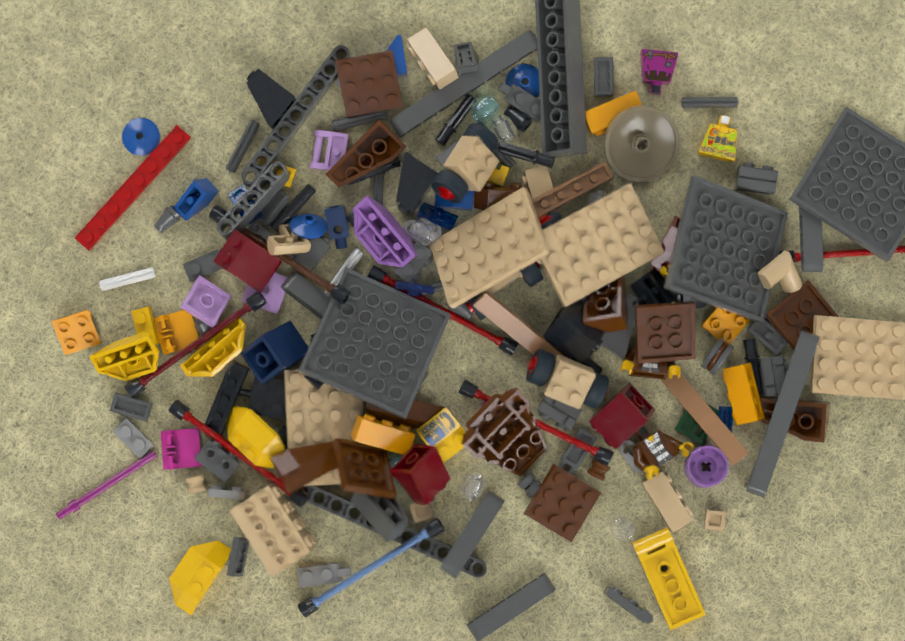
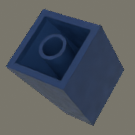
(275, 352)

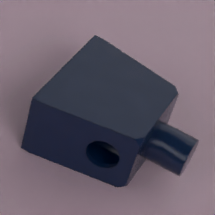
(337, 216)

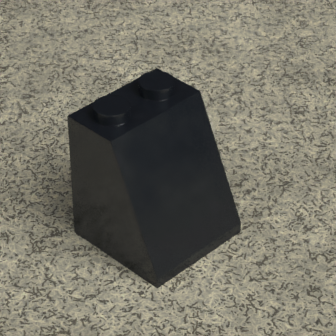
(269, 96)
(413, 184)
(572, 335)

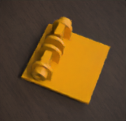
(724, 324)
(175, 331)
(76, 332)

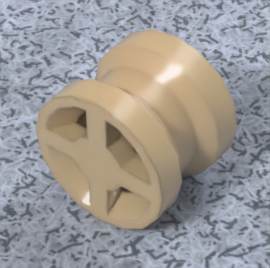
(196, 484)

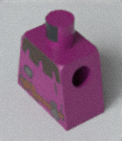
(657, 68)

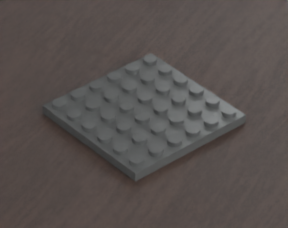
(858, 184)
(723, 247)
(375, 344)

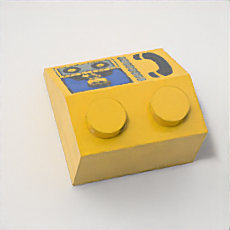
(443, 433)

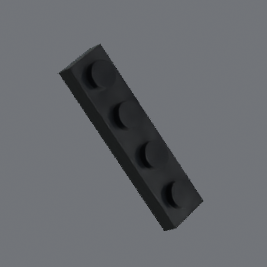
(226, 397)

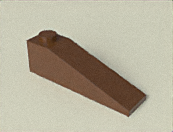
(304, 464)

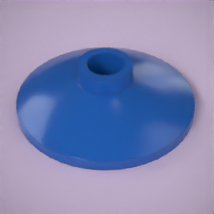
(528, 72)
(150, 138)
(308, 226)

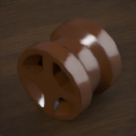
(598, 470)

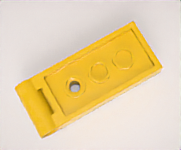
(672, 587)

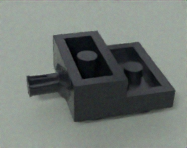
(651, 289)
(267, 398)

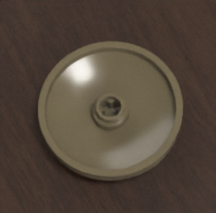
(641, 143)

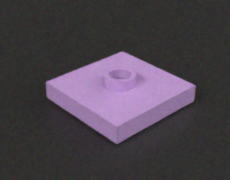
(272, 293)
(205, 301)

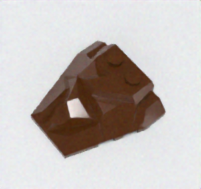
(505, 433)

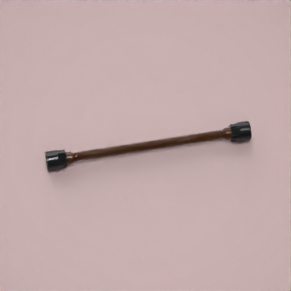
(336, 292)

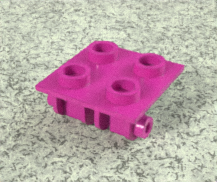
(180, 448)

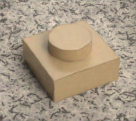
(421, 512)
(714, 520)

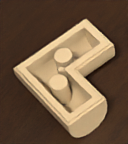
(287, 242)
(781, 270)

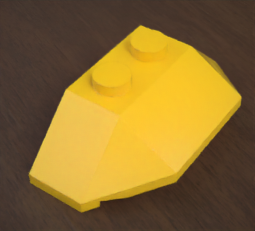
(216, 351)
(127, 357)
(253, 437)
(197, 573)

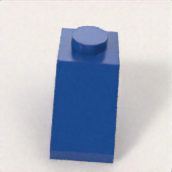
(399, 57)
(196, 198)
(465, 204)

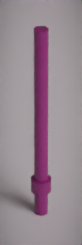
(75, 505)

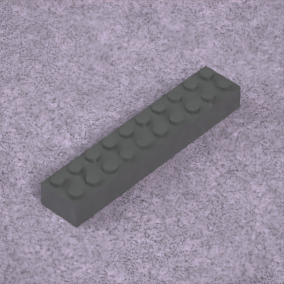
(561, 77)

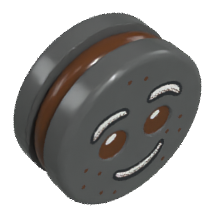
(717, 356)

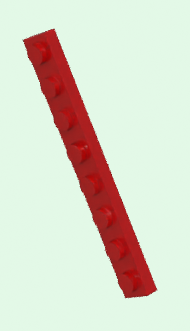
(133, 188)

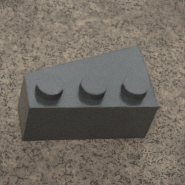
(618, 341)
(383, 513)

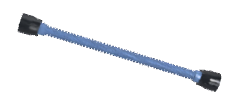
(311, 605)

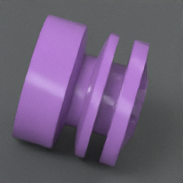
(717, 466)

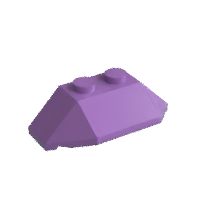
(382, 234)

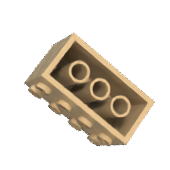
(273, 528)

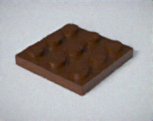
(369, 83)
(798, 313)
(665, 332)
(364, 468)
(562, 503)

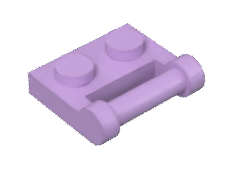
(335, 149)

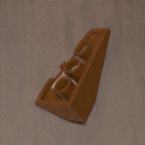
(374, 149)
(607, 307)
(418, 414)
(809, 419)

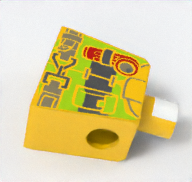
(719, 141)

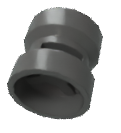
(532, 489)

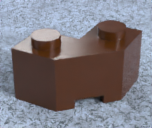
(492, 194)

